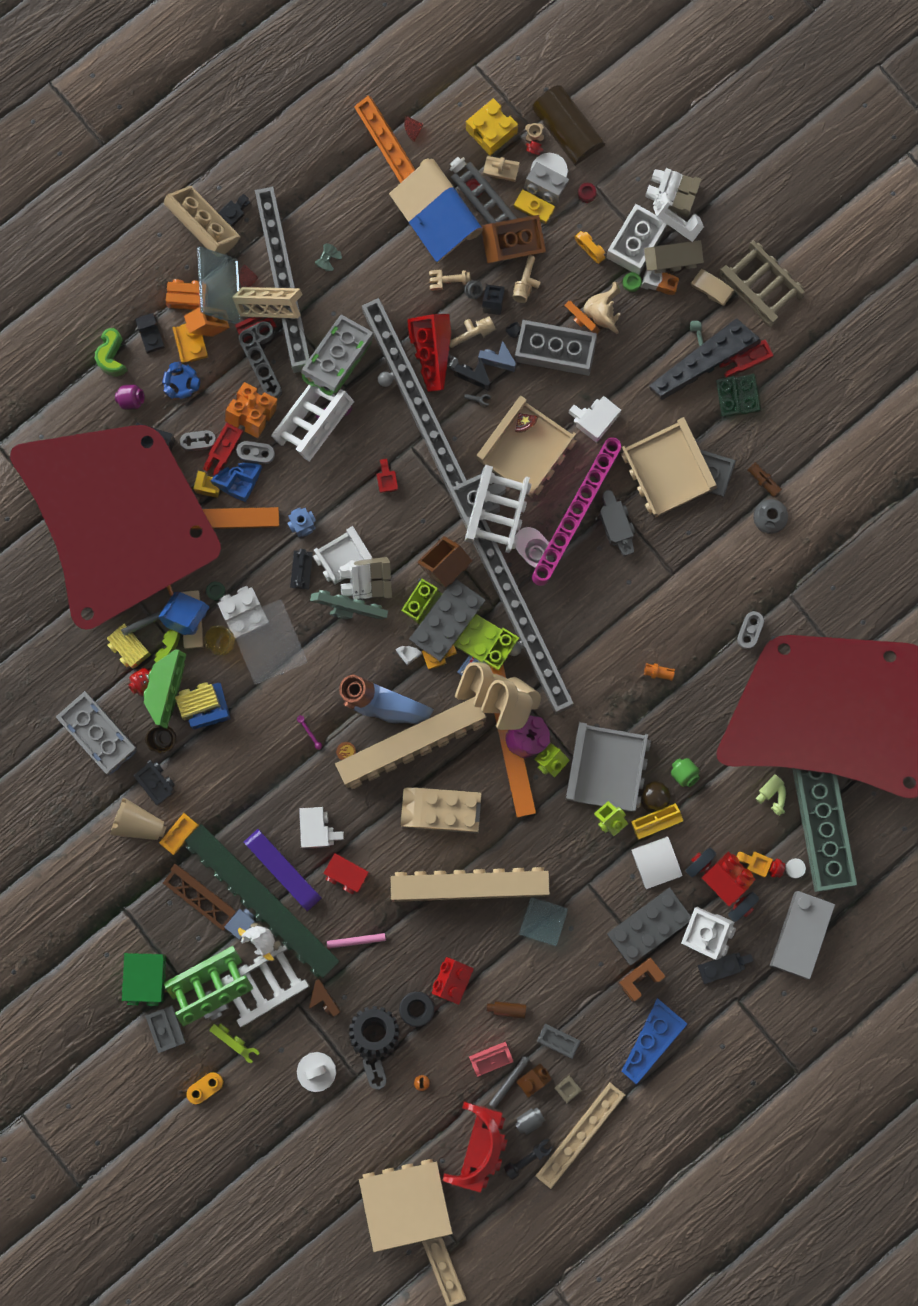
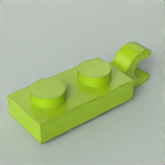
(235, 1043)

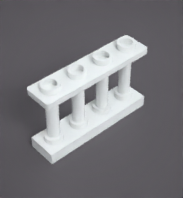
(321, 429)
(479, 514)
(280, 995)

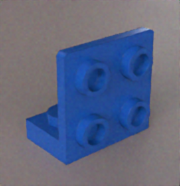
(214, 716)

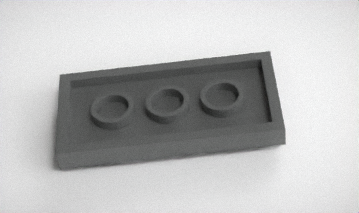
(447, 620)
(649, 926)

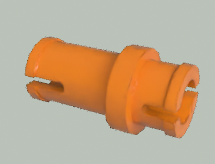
(659, 672)

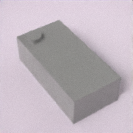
(556, 347)
(802, 935)

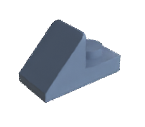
(502, 360)

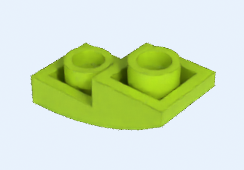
(171, 641)

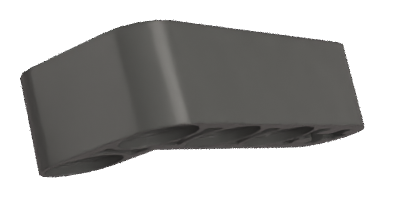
(262, 363)

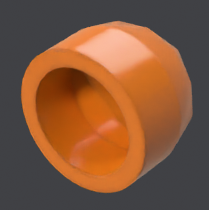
(426, 1082)

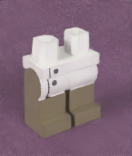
(678, 187)
(367, 578)

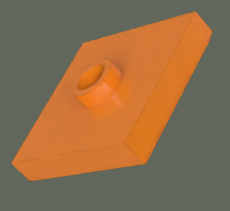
(580, 318)

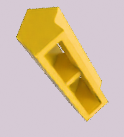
(657, 821)

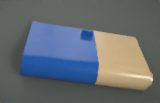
(435, 210)

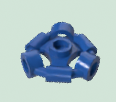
(180, 381)

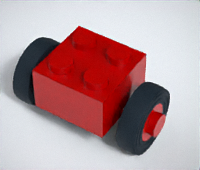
(727, 879)

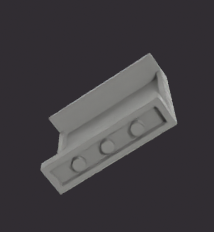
(607, 767)

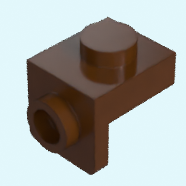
(534, 1080)

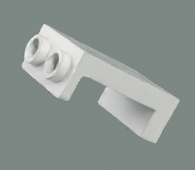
(688, 229)
(339, 553)

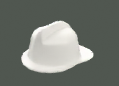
(531, 545)

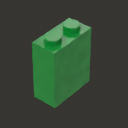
(143, 978)

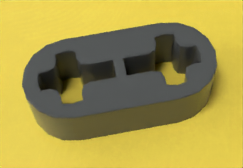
(370, 1073)

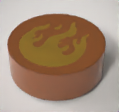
(345, 750)

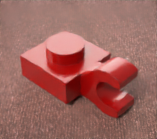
(386, 480)

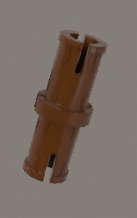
(764, 479)

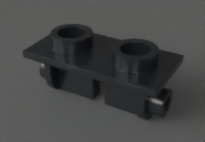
(301, 569)

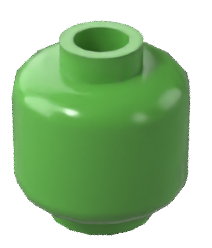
(685, 772)

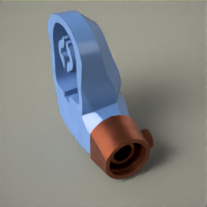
(380, 702)

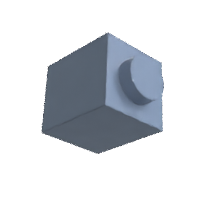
(242, 920)

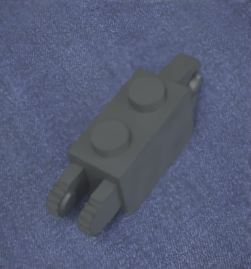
(616, 525)

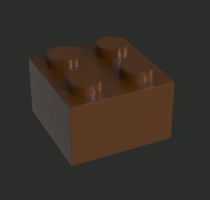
(445, 561)

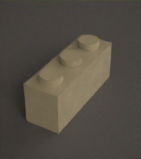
(674, 256)

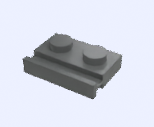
(165, 1029)

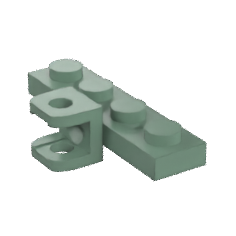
(345, 607)

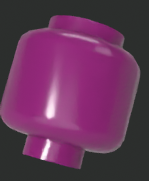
(129, 397)

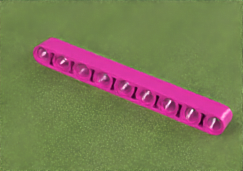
(574, 519)

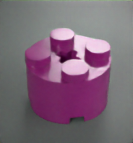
(527, 747)

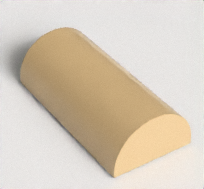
(202, 220)

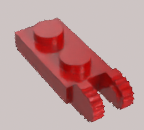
(749, 359)
(223, 447)

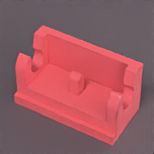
(491, 1059)

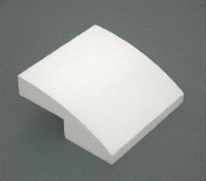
(656, 862)

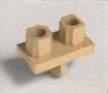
(501, 168)

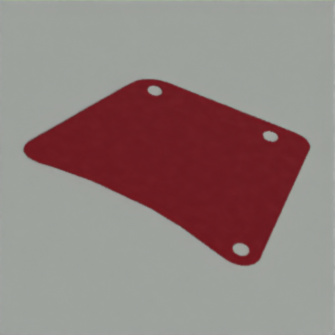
(115, 516)
(830, 711)

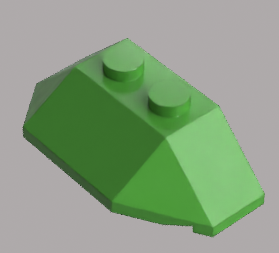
(164, 687)

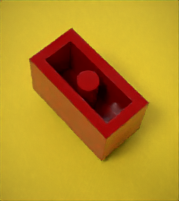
(345, 873)

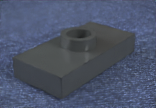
(558, 1041)

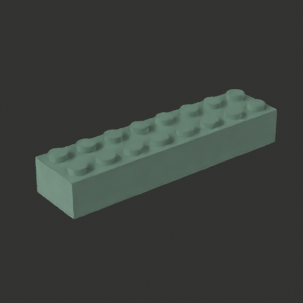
(824, 830)

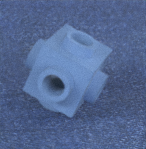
(305, 527)

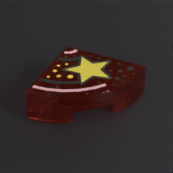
(525, 422)

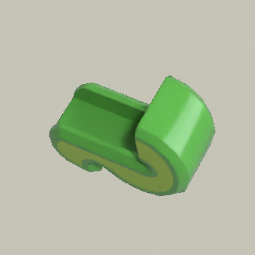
(106, 352)

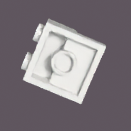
(238, 604)
(708, 933)

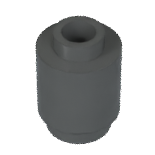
(529, 1121)

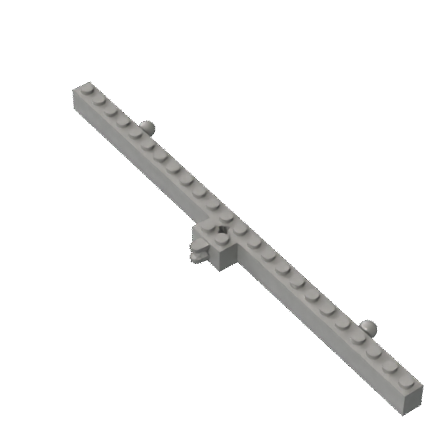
(462, 494)

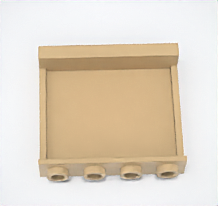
(529, 452)
(669, 468)
(405, 1205)

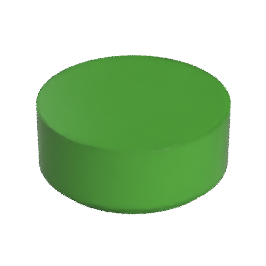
(632, 282)

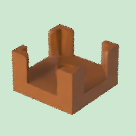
(637, 975)

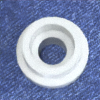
(457, 164)

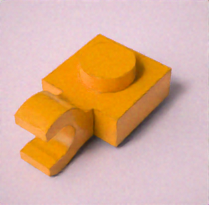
(433, 663)
(757, 863)

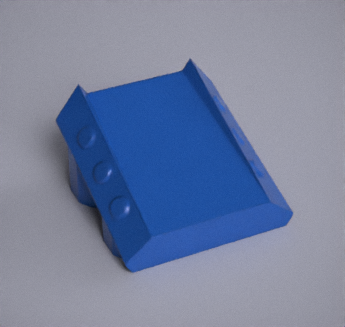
(183, 613)

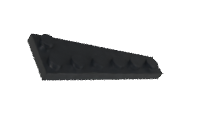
(719, 349)

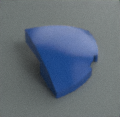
(239, 480)

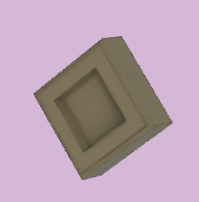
(567, 1089)

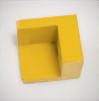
(204, 486)

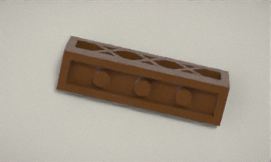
(201, 889)

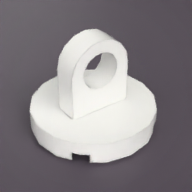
(316, 1071)

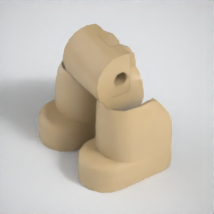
(498, 695)

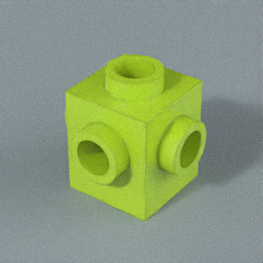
(551, 760)
(611, 818)

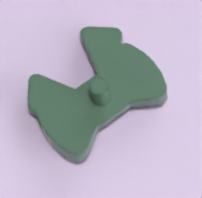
(329, 251)

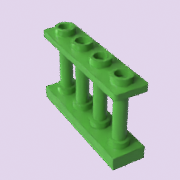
(202, 973)

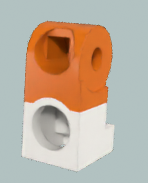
(660, 282)

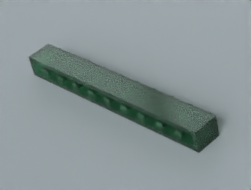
(257, 896)

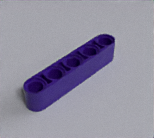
(282, 870)

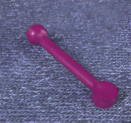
(300, 719)

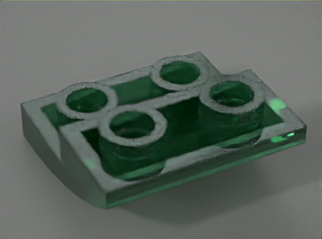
(738, 395)

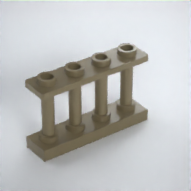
(756, 301)

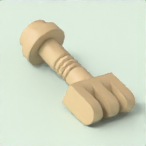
(465, 277)

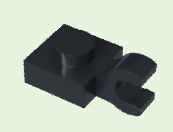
(233, 211)

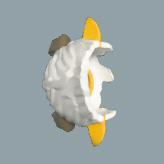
(262, 939)

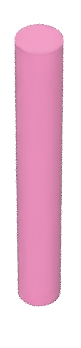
(356, 940)

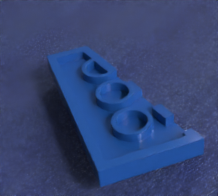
(656, 1036)

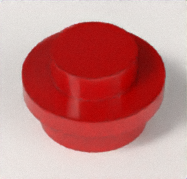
(534, 148)
(777, 868)

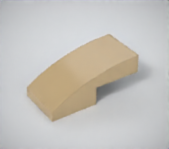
(713, 287)

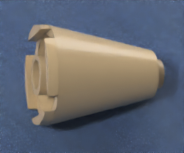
(136, 822)

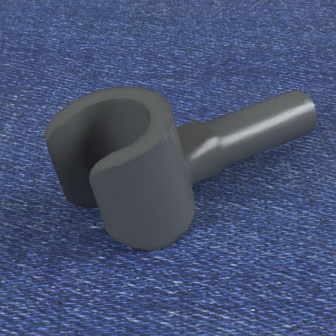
(453, 361)
(479, 399)

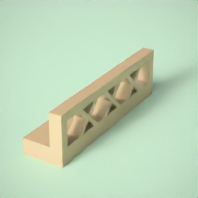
(264, 298)

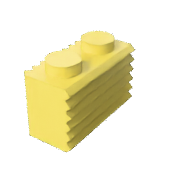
(128, 647)
(197, 701)

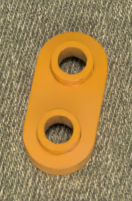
(585, 242)
(204, 1088)

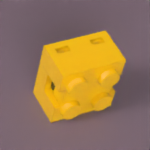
(491, 127)

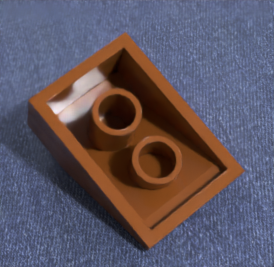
(513, 238)

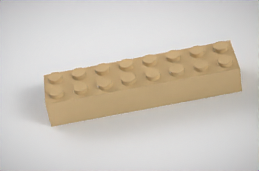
(410, 742)
(469, 885)

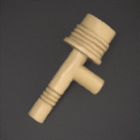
(524, 287)
(484, 326)

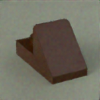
(321, 994)

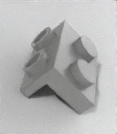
(545, 183)

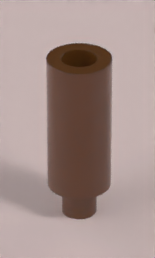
(507, 1009)

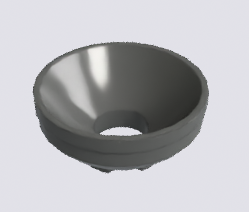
(768, 525)

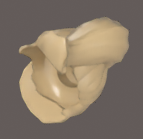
(601, 310)

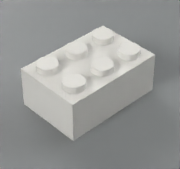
(638, 232)

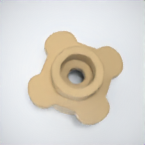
(530, 128)

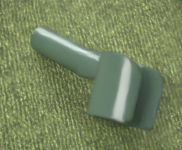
(696, 326)

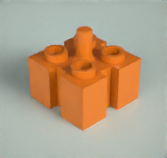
(251, 410)

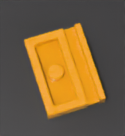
(190, 346)

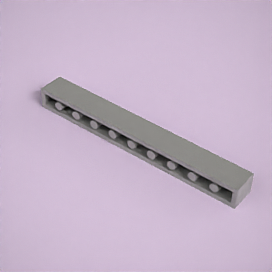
(282, 274)

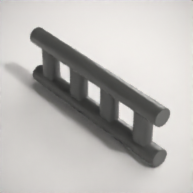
(484, 186)

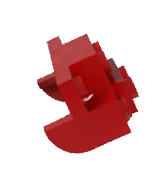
(482, 1149)

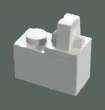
(595, 421)
(313, 829)

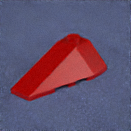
(432, 340)

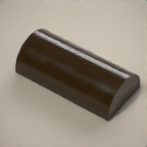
(567, 124)

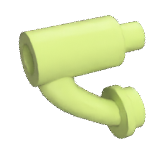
(774, 785)

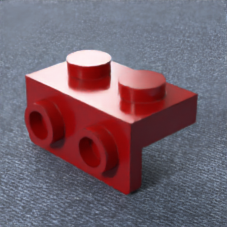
(452, 980)

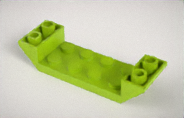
(479, 639)

